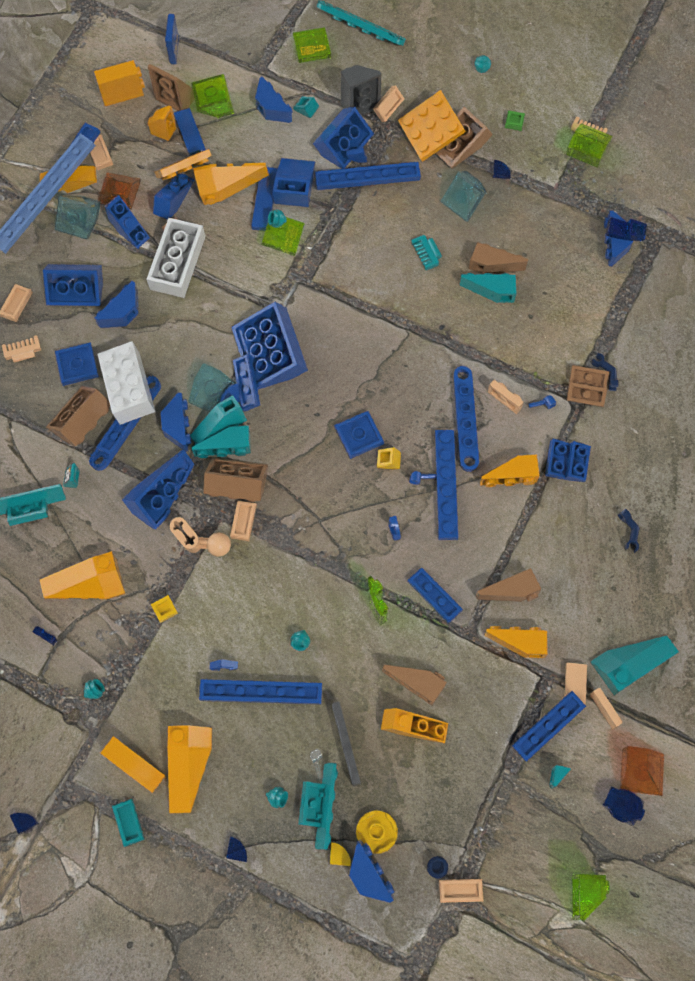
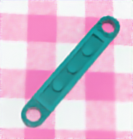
(354, 21)

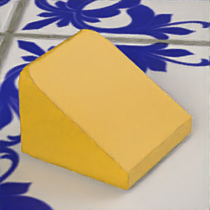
(389, 458)

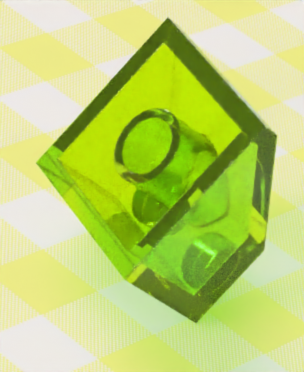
(213, 96)
(588, 145)
(587, 894)

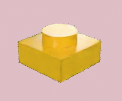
(164, 609)

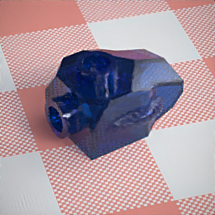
(624, 805)

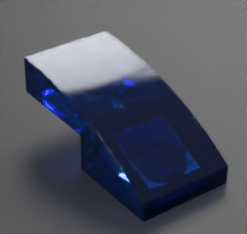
(630, 230)

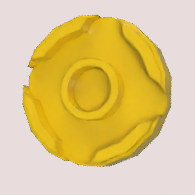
(377, 830)

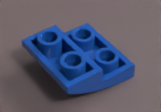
(567, 460)

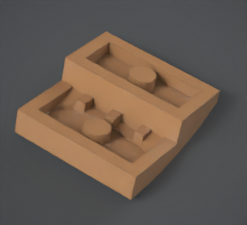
(587, 386)

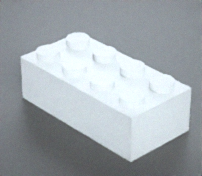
(176, 257)
(126, 383)

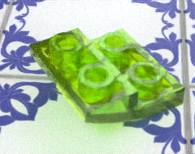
(377, 605)

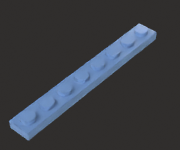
(44, 191)

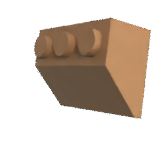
(79, 415)
(235, 479)

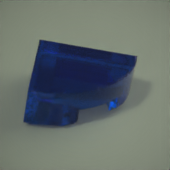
(501, 170)
(41, 633)
(23, 822)
(236, 851)

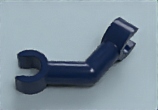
(613, 382)
(626, 517)

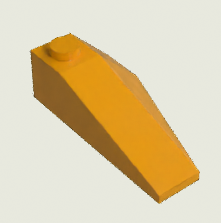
(222, 182)
(91, 578)
(187, 758)

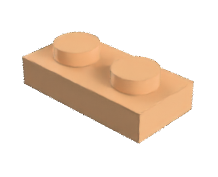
(502, 394)

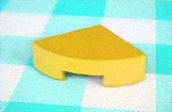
(339, 855)

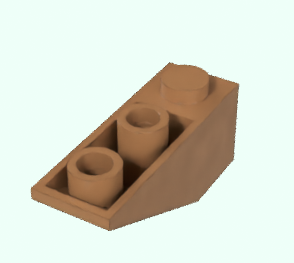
(493, 260)

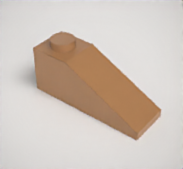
(515, 588)
(420, 682)

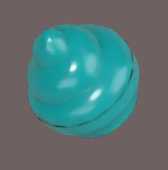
(482, 64)
(276, 218)
(300, 640)
(93, 689)
(277, 797)

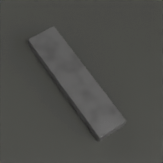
(347, 749)

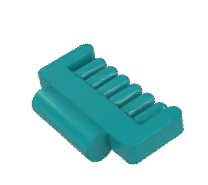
(431, 249)

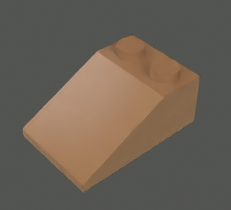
(170, 89)
(468, 143)

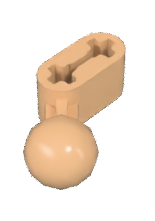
(217, 544)

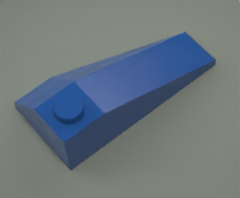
(156, 493)

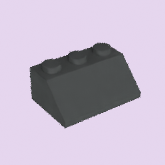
(360, 88)

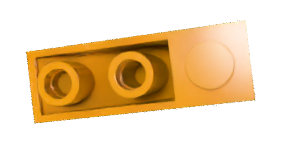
(517, 470)
(526, 643)
(414, 725)

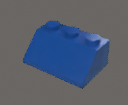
(343, 134)
(73, 284)

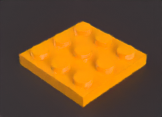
(431, 125)
(183, 165)

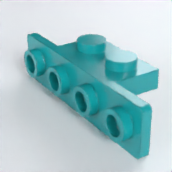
(30, 504)
(317, 805)

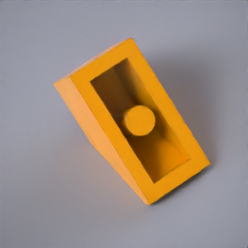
(162, 123)

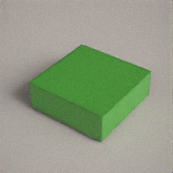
(514, 120)

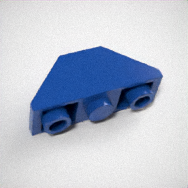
(271, 103)
(126, 222)
(616, 247)
(120, 309)
(175, 422)
(368, 875)

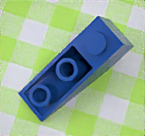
(171, 196)

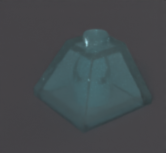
(464, 195)
(76, 215)
(208, 387)

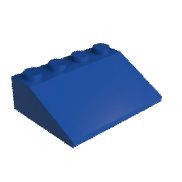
(272, 345)

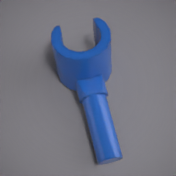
(549, 401)
(416, 476)

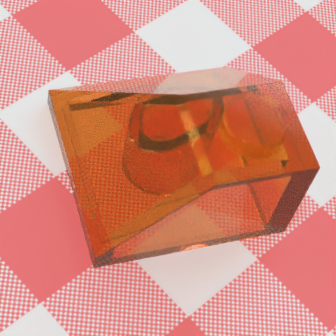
(119, 185)
(642, 770)

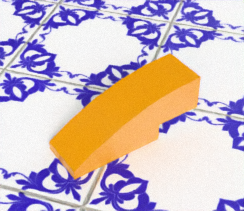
(81, 177)
(132, 764)

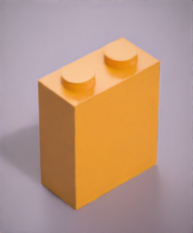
(120, 82)

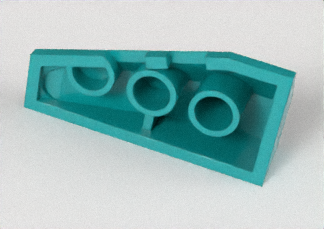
(631, 662)

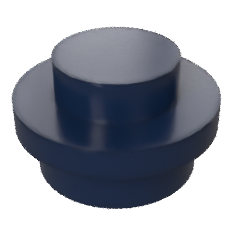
(437, 867)

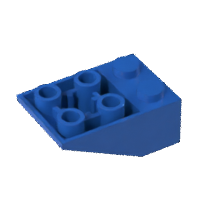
(293, 182)

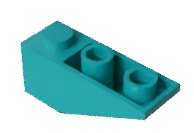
(491, 286)
(222, 416)
(227, 442)

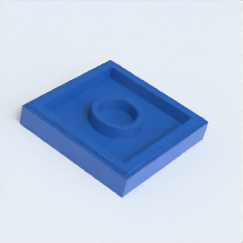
(172, 38)
(76, 364)
(359, 434)

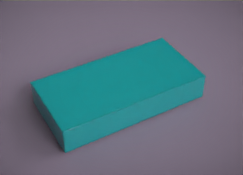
(128, 822)

